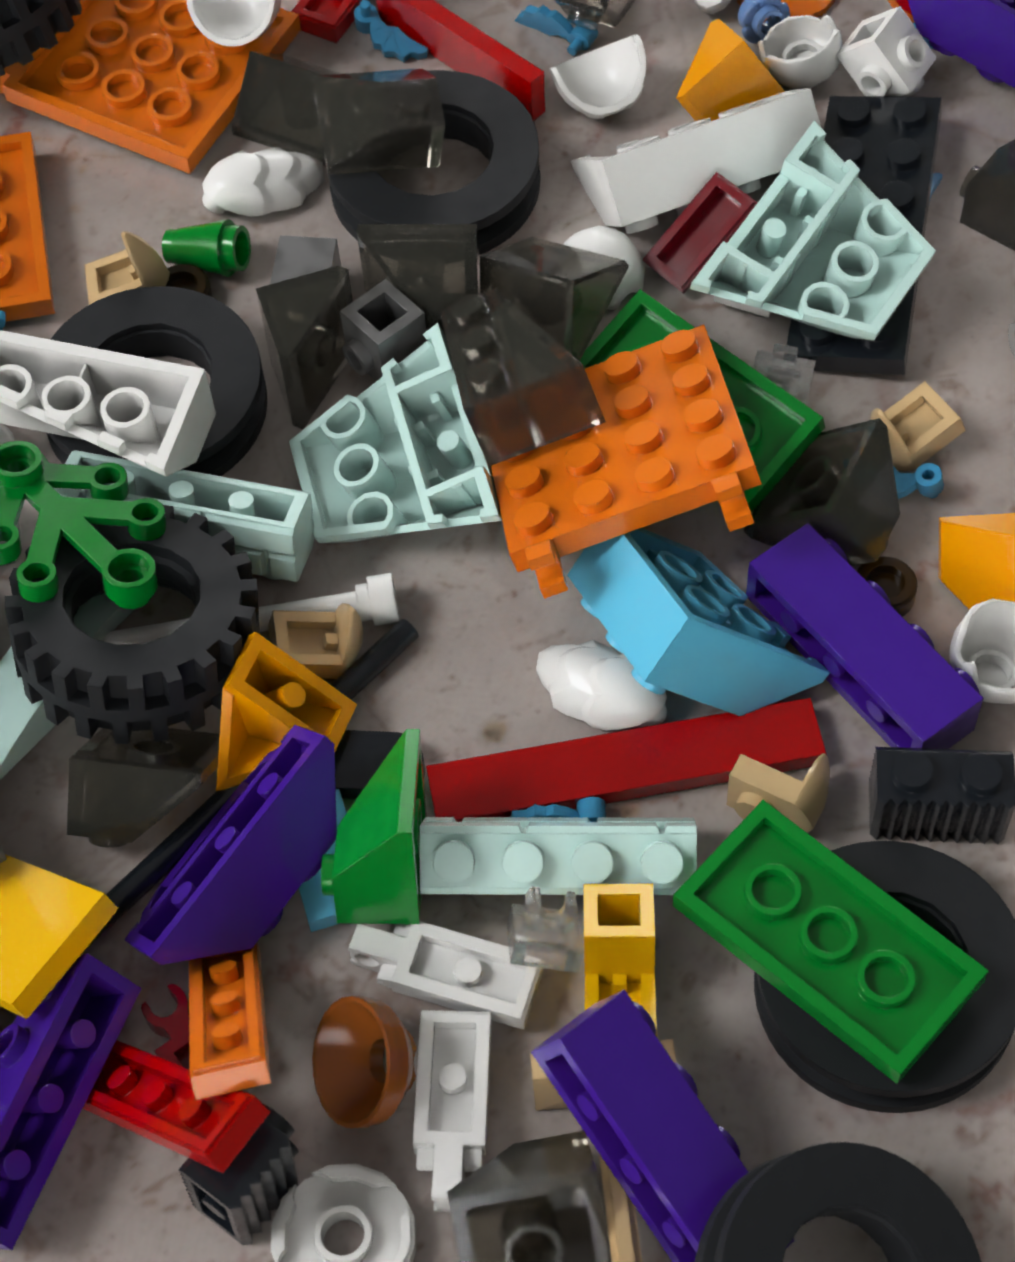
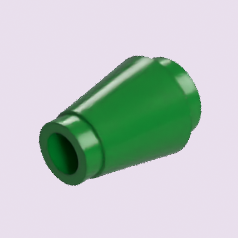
(212, 246)

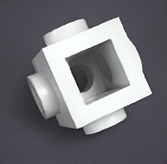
(887, 55)

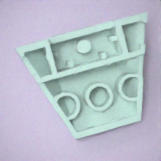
(820, 248)
(396, 455)

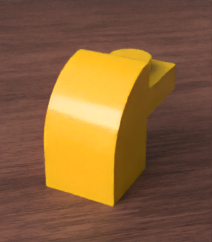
(620, 943)

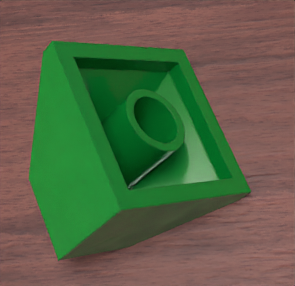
(378, 844)

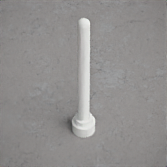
(371, 600)

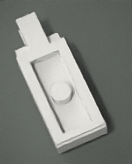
(448, 970)
(451, 1097)

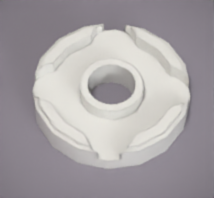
(339, 1195)

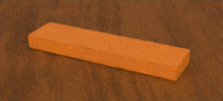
(227, 1023)

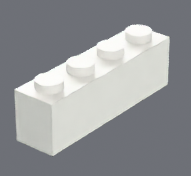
(670, 171)
(119, 401)

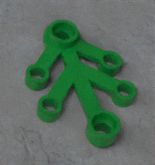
(27, 474)

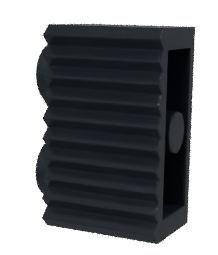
(941, 794)
(250, 1184)

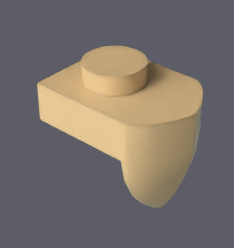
(125, 270)
(919, 427)
(319, 640)
(795, 799)

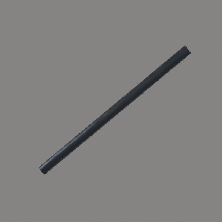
(173, 848)

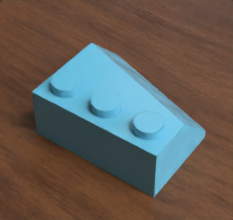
(688, 625)

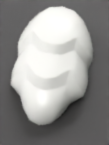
(261, 182)
(598, 687)

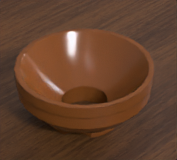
(350, 1061)

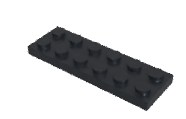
(896, 154)

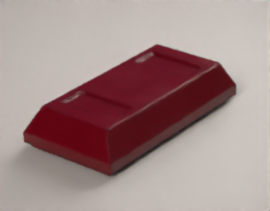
(699, 232)

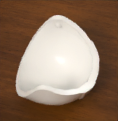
(233, 20)
(603, 78)

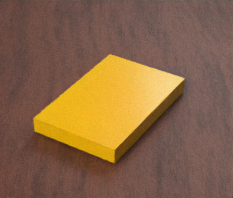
(43, 931)

